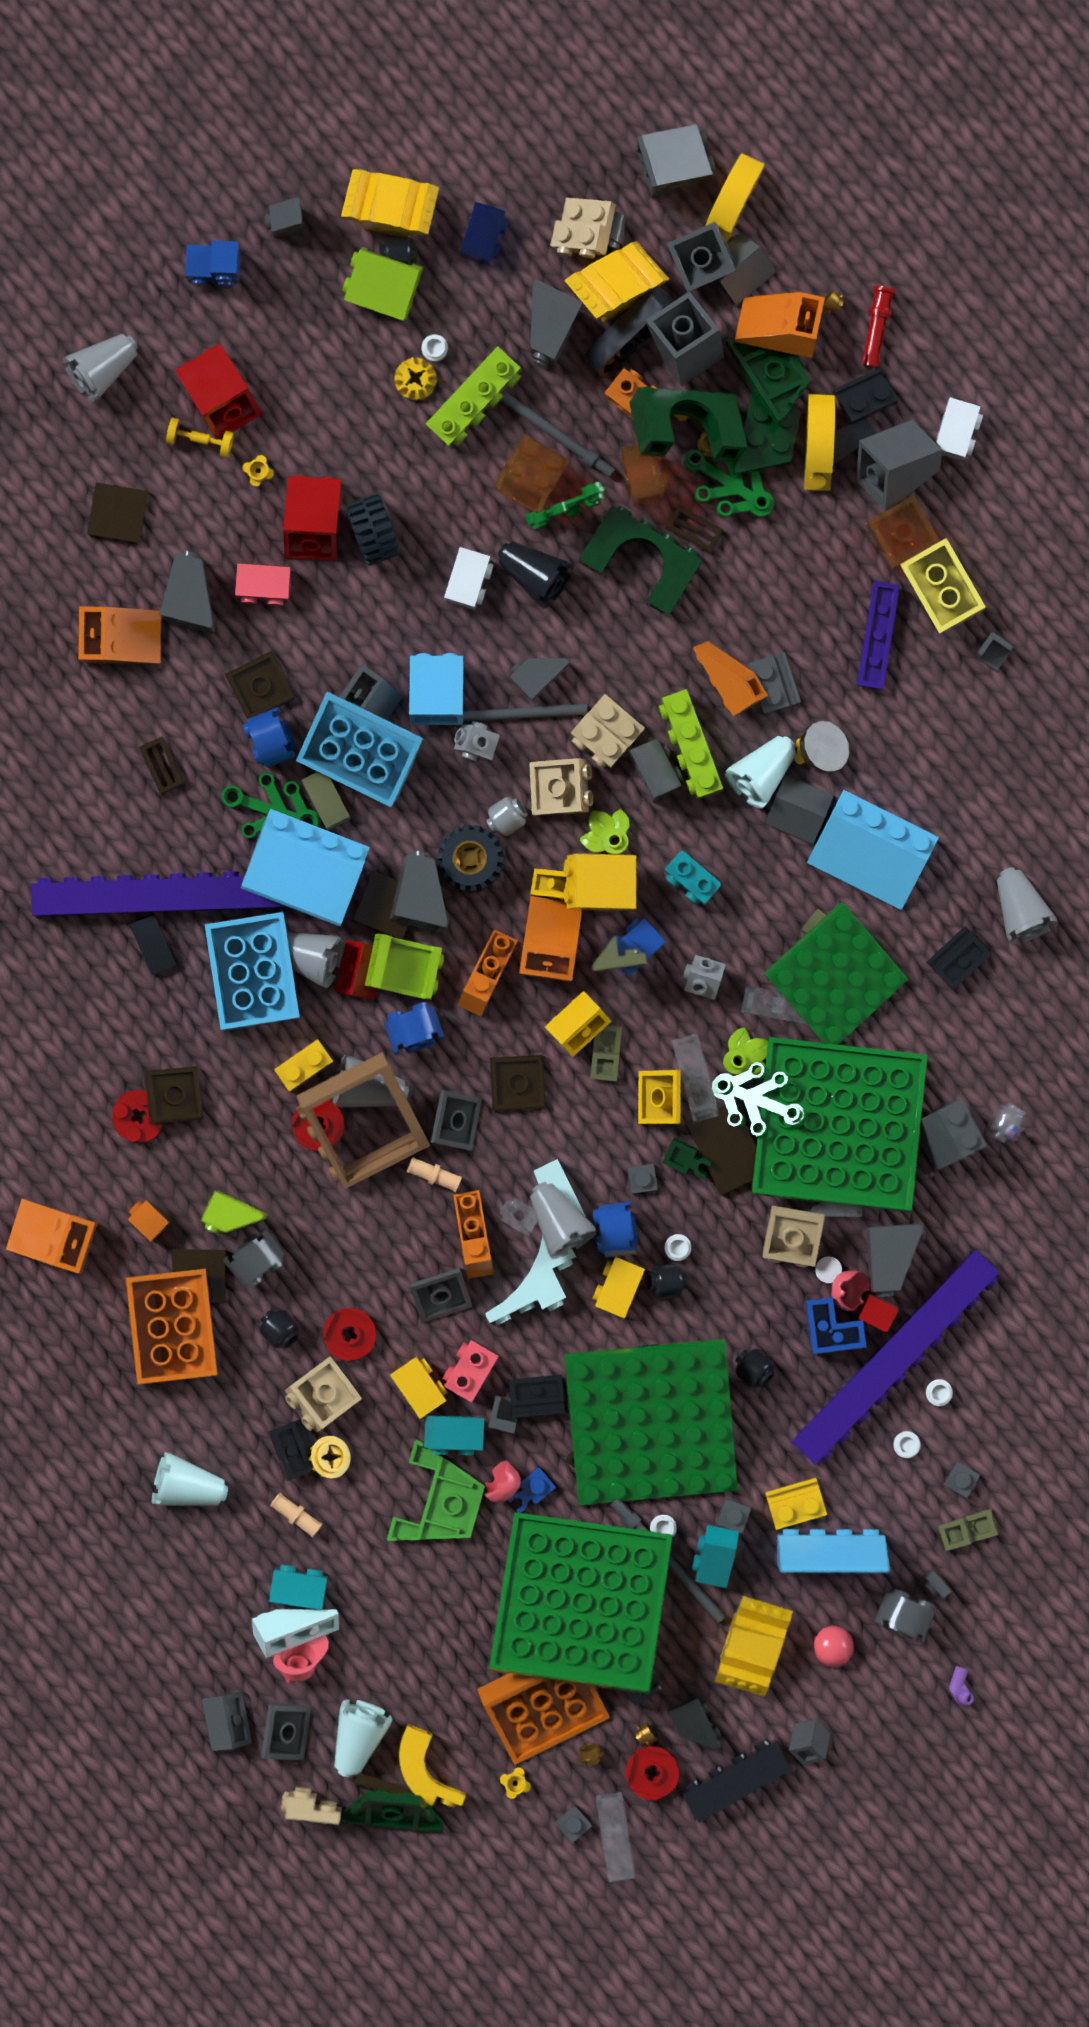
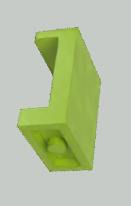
(381, 284)
(404, 967)

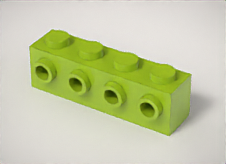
(474, 397)
(691, 744)

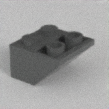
(371, 693)

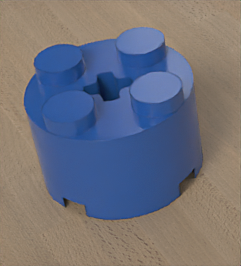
(271, 738)
(413, 1029)
(616, 1229)

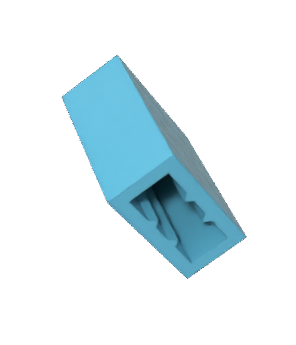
(436, 689)

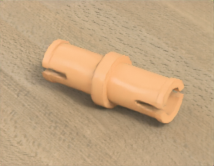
(434, 1174)
(296, 1515)

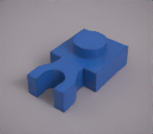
(534, 1488)

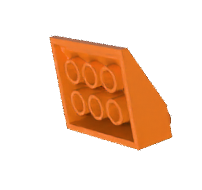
(171, 1326)
(539, 1712)

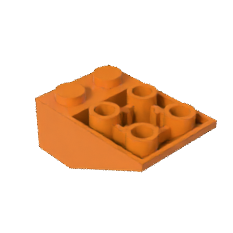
(781, 322)
(119, 635)
(550, 940)
(51, 1236)

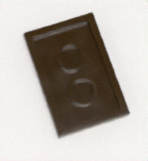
(728, 1147)

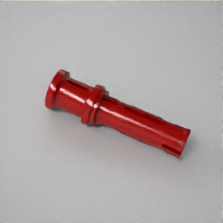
(879, 314)

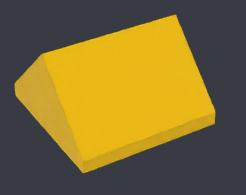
(659, 1097)

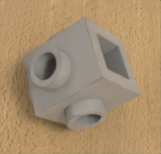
(475, 741)
(703, 976)

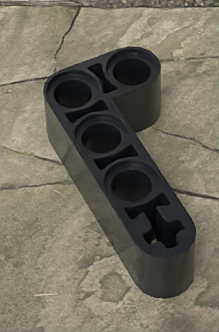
(627, 333)

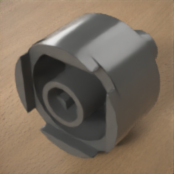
(254, 1258)
(905, 1616)

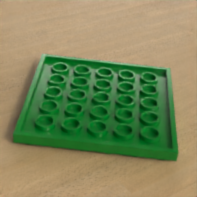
(857, 1129)
(651, 1422)
(581, 1602)

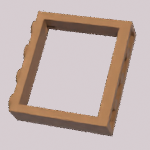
(380, 1158)

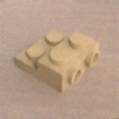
(584, 227)
(606, 732)
(560, 786)
(793, 1236)
(322, 1395)
(302, 1806)

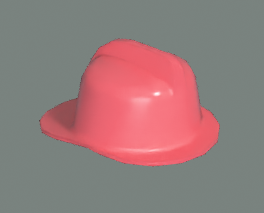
(300, 1662)

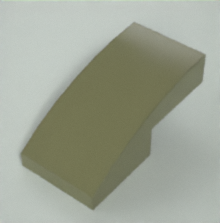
(326, 800)
(606, 1053)
(968, 1529)

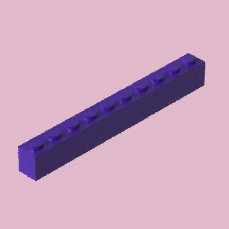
(145, 895)
(895, 1356)

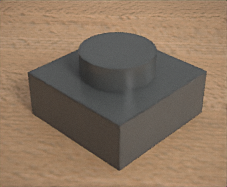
(642, 1178)
(961, 1479)
(936, 1585)
(573, 1823)

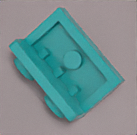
(692, 878)

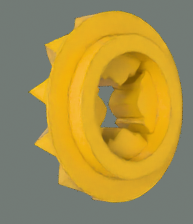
(414, 391)
(335, 1447)

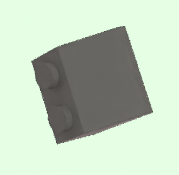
(655, 769)

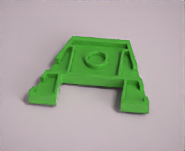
(450, 1503)

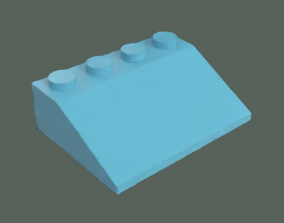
(359, 749)
(872, 850)
(305, 867)
(252, 971)
(832, 1551)

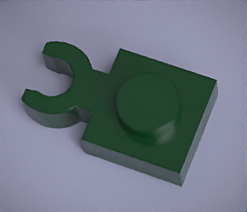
(683, 1157)

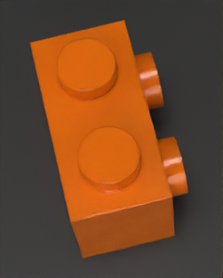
(623, 390)

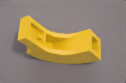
(735, 194)
(819, 442)
(416, 1774)

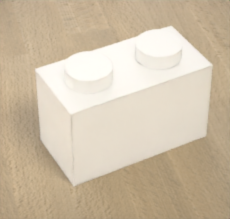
(957, 429)
(468, 578)

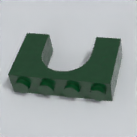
(715, 412)
(619, 529)

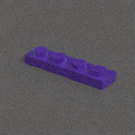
(878, 635)

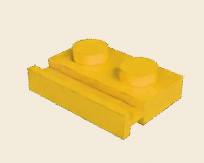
(796, 1503)

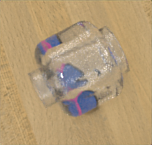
(1007, 1123)

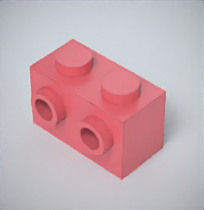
(470, 1370)

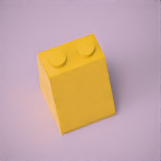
(600, 882)

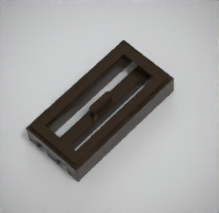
(708, 548)
(171, 786)
(378, 1784)

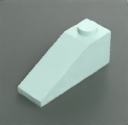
(292, 1627)

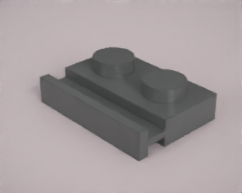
(777, 681)

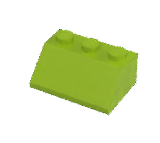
(229, 1214)

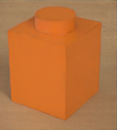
(148, 1220)

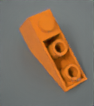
(734, 681)
(487, 972)
(473, 1234)

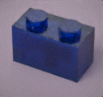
(483, 234)

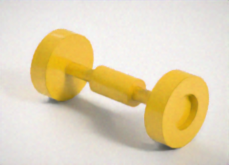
(173, 431)

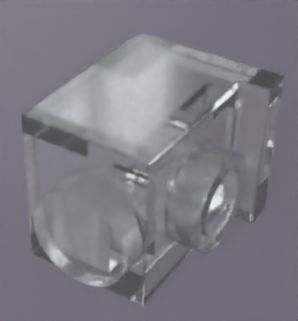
(525, 1225)

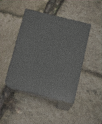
(994, 651)
(501, 1415)
(809, 1742)

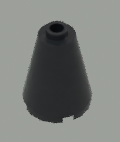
(535, 571)

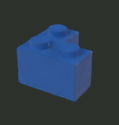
(214, 263)
(642, 937)
(827, 1334)

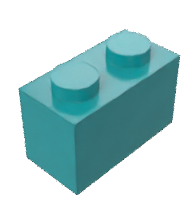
(454, 1433)
(716, 1556)
(298, 1587)

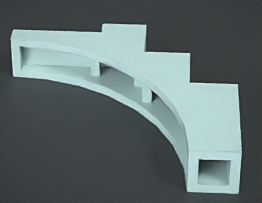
(541, 1281)

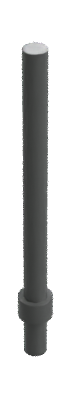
(589, 457)
(528, 712)
(632, 1521)

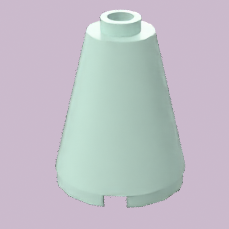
(761, 770)
(186, 1484)
(358, 1735)

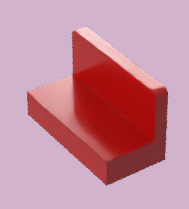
(354, 971)

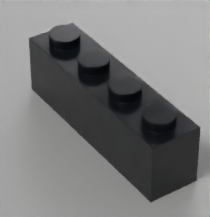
(736, 1780)

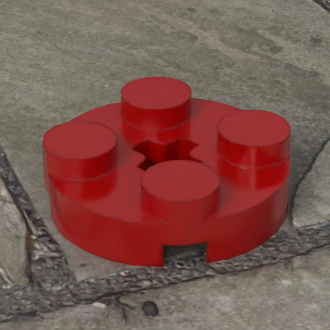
(123, 1116)
(333, 1121)
(354, 1348)
(661, 1784)

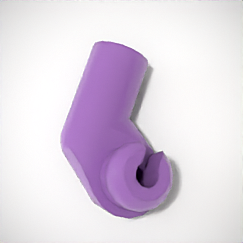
(958, 1688)

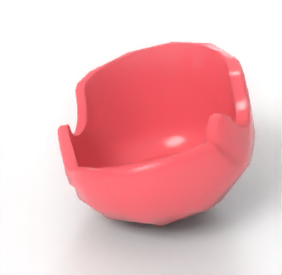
(848, 1289)
(505, 1483)
(833, 1646)

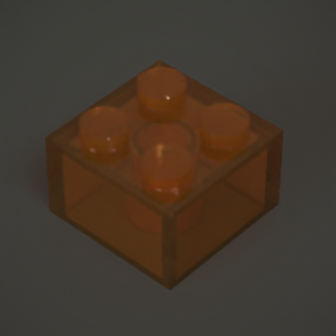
(532, 474)
(643, 476)
(902, 532)

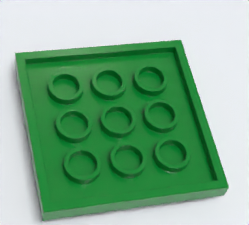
(835, 976)

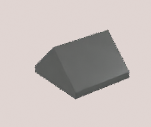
(702, 256)
(751, 269)
(799, 809)
(456, 1120)
(440, 1295)
(286, 1731)

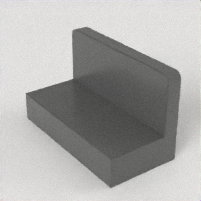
(227, 1721)

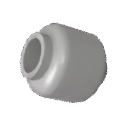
(506, 816)

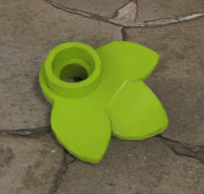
(604, 829)
(746, 1050)

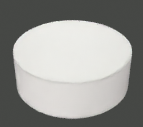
(827, 1269)
(906, 1444)

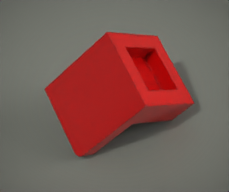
(878, 1313)

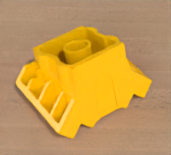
(389, 203)
(616, 281)
(753, 1646)

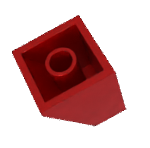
(218, 391)
(312, 518)

